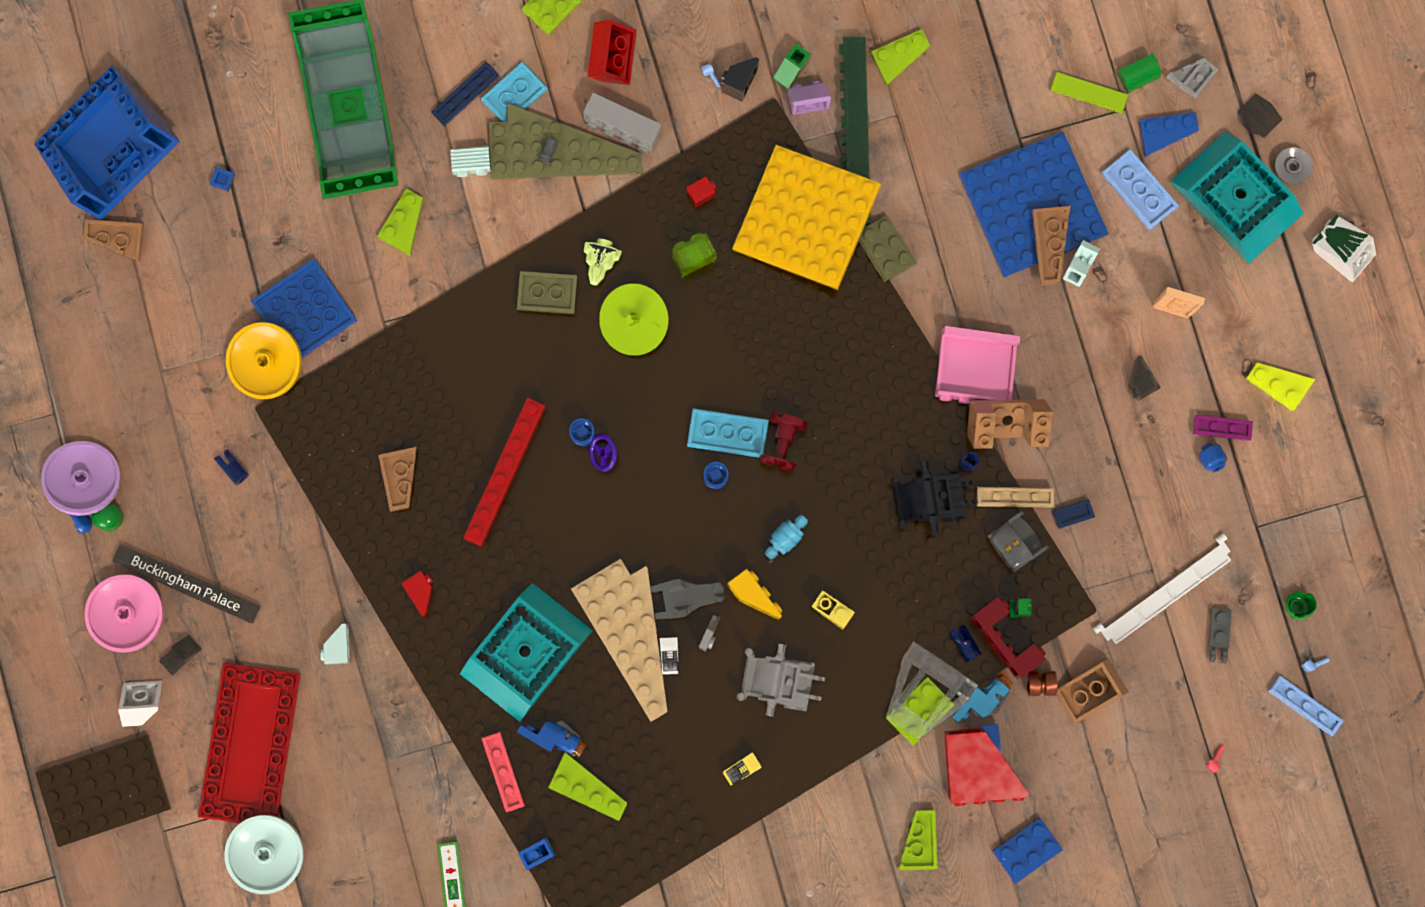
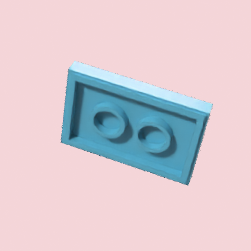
(517, 88)

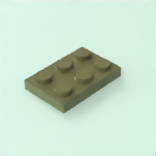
(886, 249)
(547, 292)

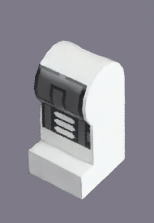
(669, 655)

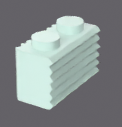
(470, 161)

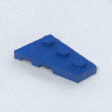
(1166, 130)

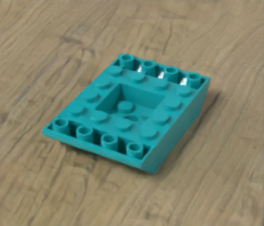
(1244, 223)
(524, 679)

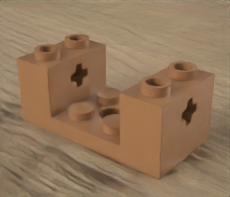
(1029, 420)

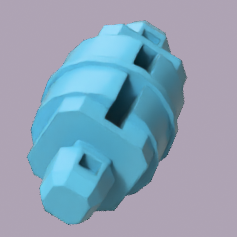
(786, 536)

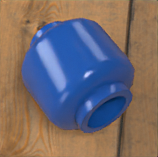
(1212, 457)

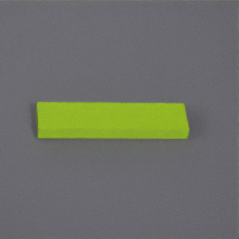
(1089, 92)

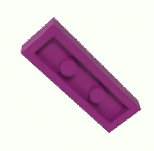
(1222, 428)

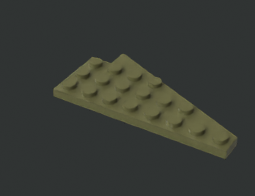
(522, 138)

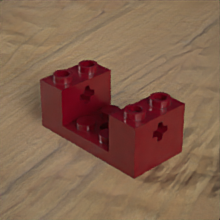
(1018, 665)

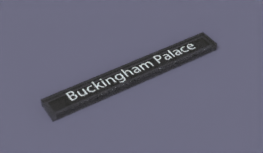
(186, 584)

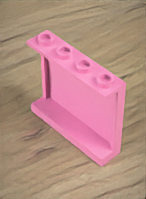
(975, 365)

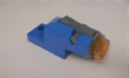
(554, 735)

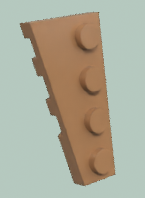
(1050, 240)

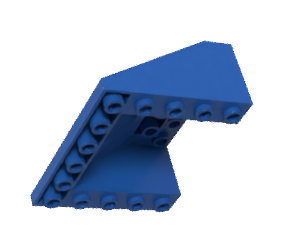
(105, 144)

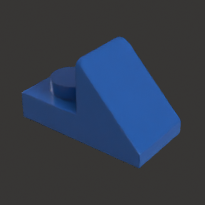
(536, 853)

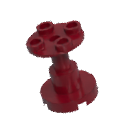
(785, 434)

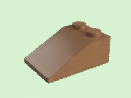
(1091, 691)

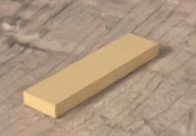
(1015, 497)

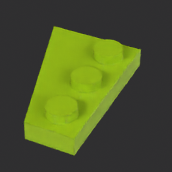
(898, 55)
(402, 222)
(921, 843)

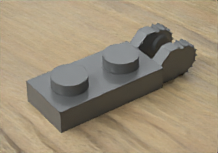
(1219, 633)

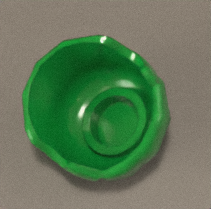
(108, 518)
(1300, 605)

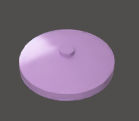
(80, 478)

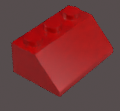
(612, 52)

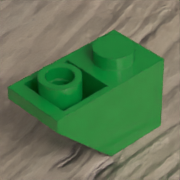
(792, 66)

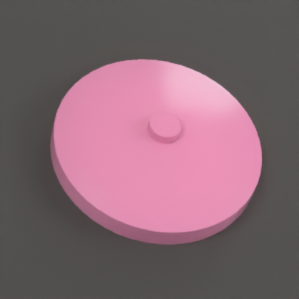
(124, 613)

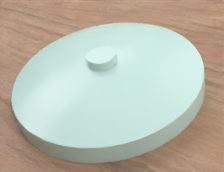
(264, 854)

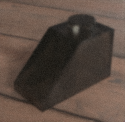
(1142, 381)

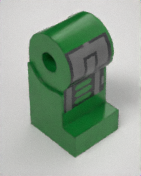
(1020, 608)

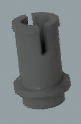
(548, 150)

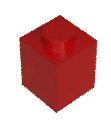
(701, 191)

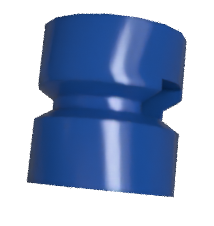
(582, 432)
(715, 475)

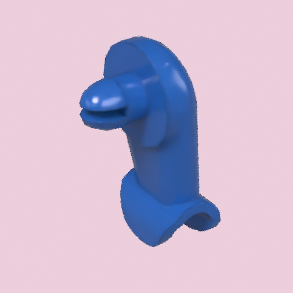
(82, 523)

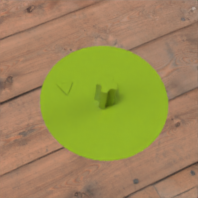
(621, 315)

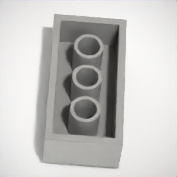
(622, 123)

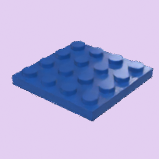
(305, 307)

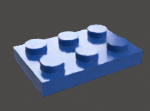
(1027, 850)

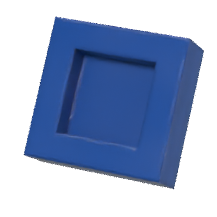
(222, 179)

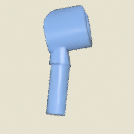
(708, 70)
(1309, 666)

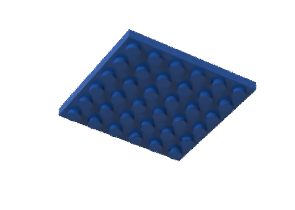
(1025, 180)

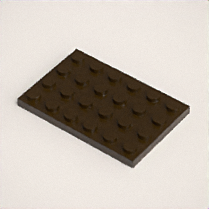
(103, 791)

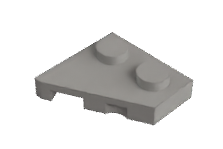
(1193, 77)
(708, 639)

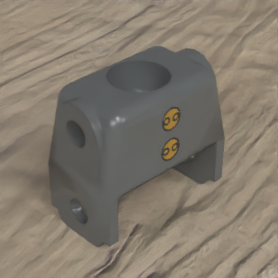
(1016, 542)

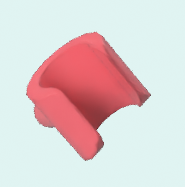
(1212, 765)

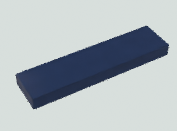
(465, 94)

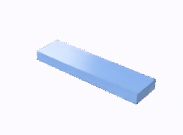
(1305, 705)

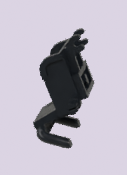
(931, 498)

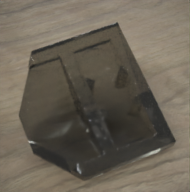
(1259, 116)

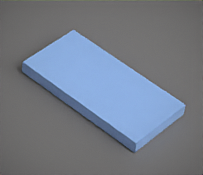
(1139, 189)

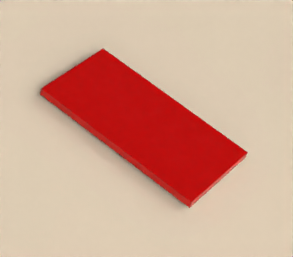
(249, 743)

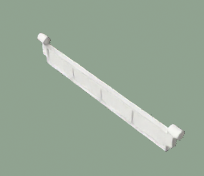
(1167, 593)

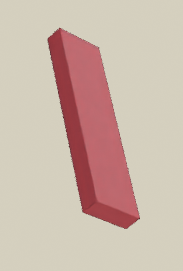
(503, 772)

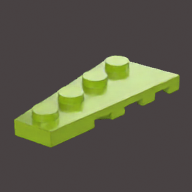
(582, 786)

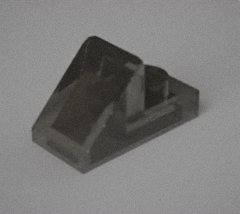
(180, 654)

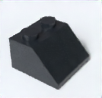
(739, 78)

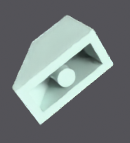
(337, 648)

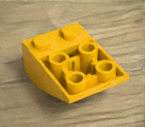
(750, 593)

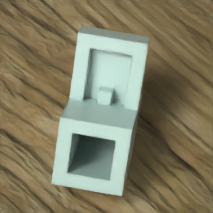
(1081, 263)

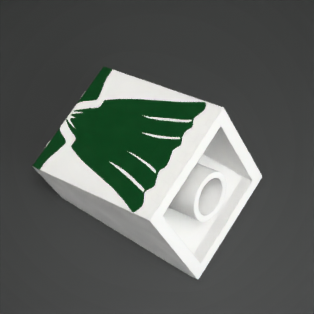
(1344, 247)

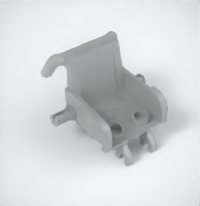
(778, 681)

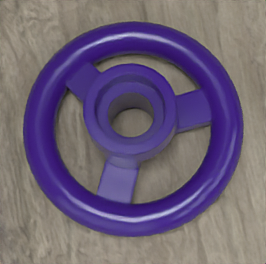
(605, 452)

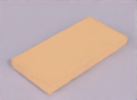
(1178, 302)

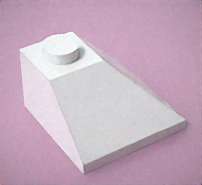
(139, 702)

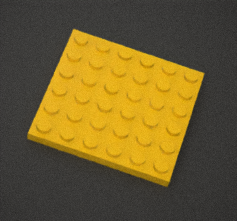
(807, 217)

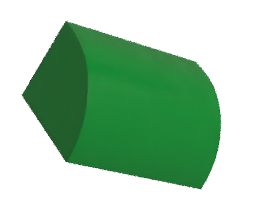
(1139, 73)

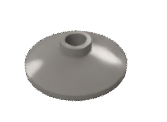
(1298, 158)

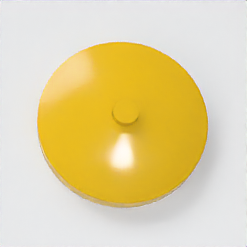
(263, 360)

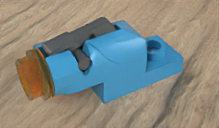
(987, 701)

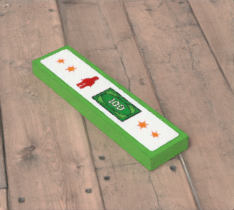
(451, 874)

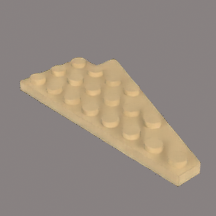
(625, 621)

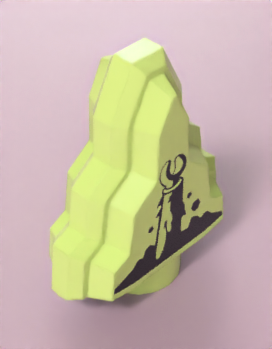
(600, 259)

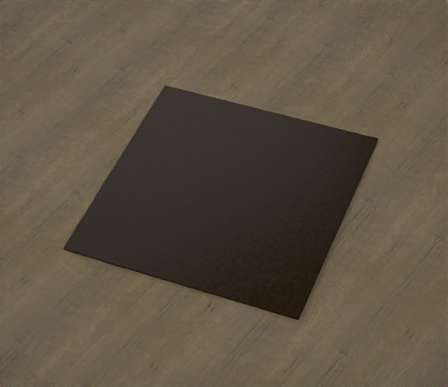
(734, 344)

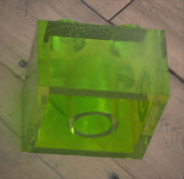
(693, 254)

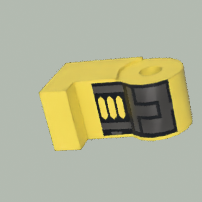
(742, 769)

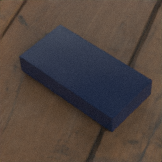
(1073, 514)

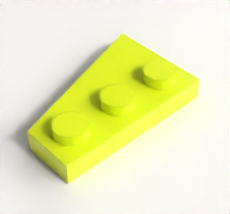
(1280, 384)

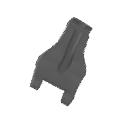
(684, 597)

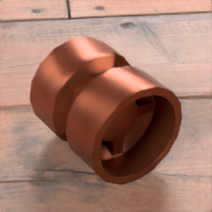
(1042, 683)

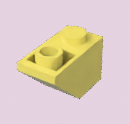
(833, 610)

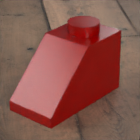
(420, 591)

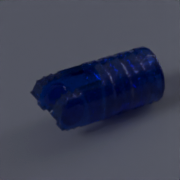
(966, 465)
(234, 469)
(968, 647)

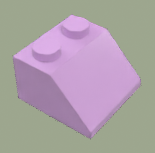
(809, 98)

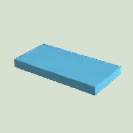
(727, 433)

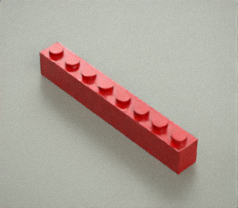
(504, 472)

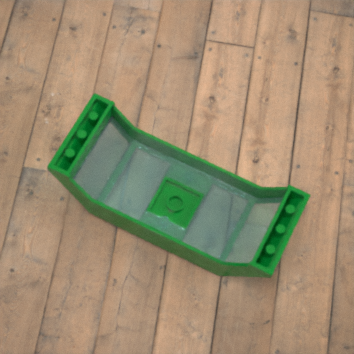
(345, 99)

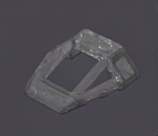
(942, 672)

